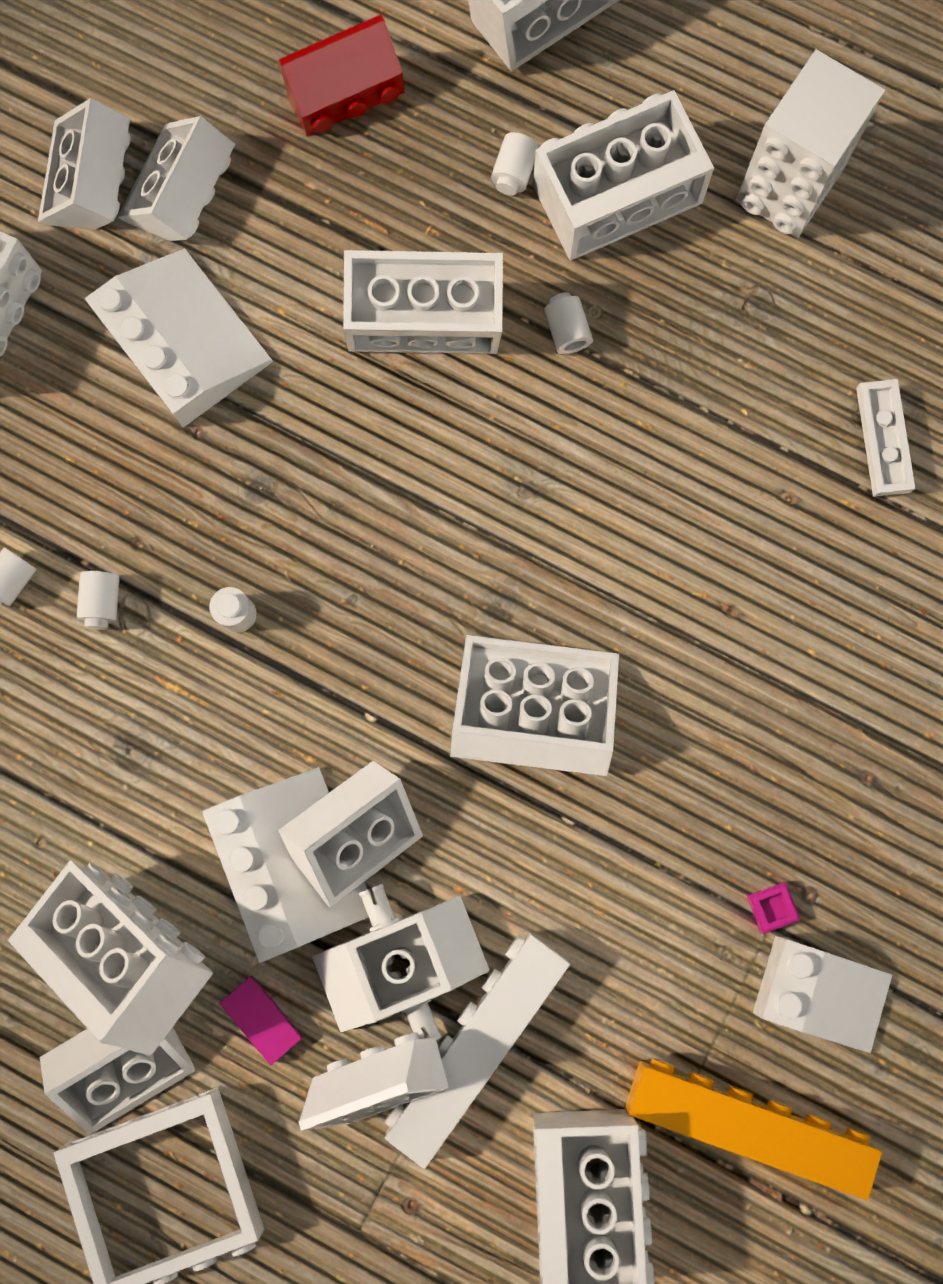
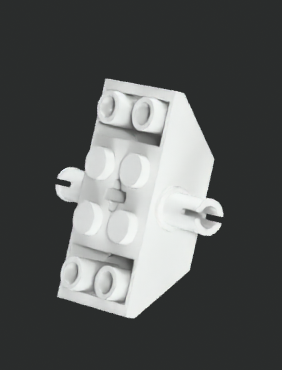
(440, 954)

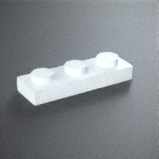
(885, 438)

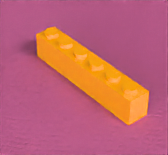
(754, 1129)

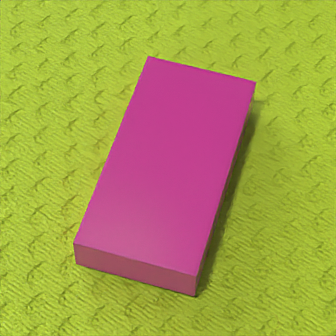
(261, 1020)

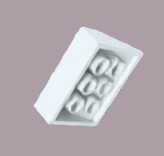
(179, 333)
(536, 705)
(268, 886)

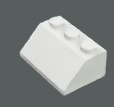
(85, 167)
(178, 179)
(352, 832)
(103, 1081)
(374, 1083)

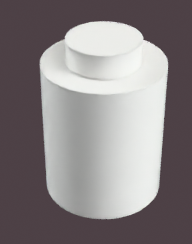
(514, 163)
(568, 323)
(13, 576)
(97, 599)
(232, 610)

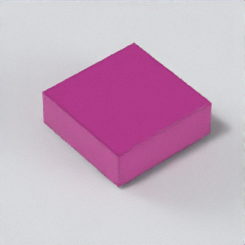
(773, 907)

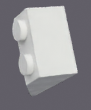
(822, 994)

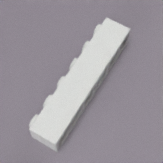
(478, 1046)

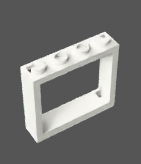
(232, 1167)

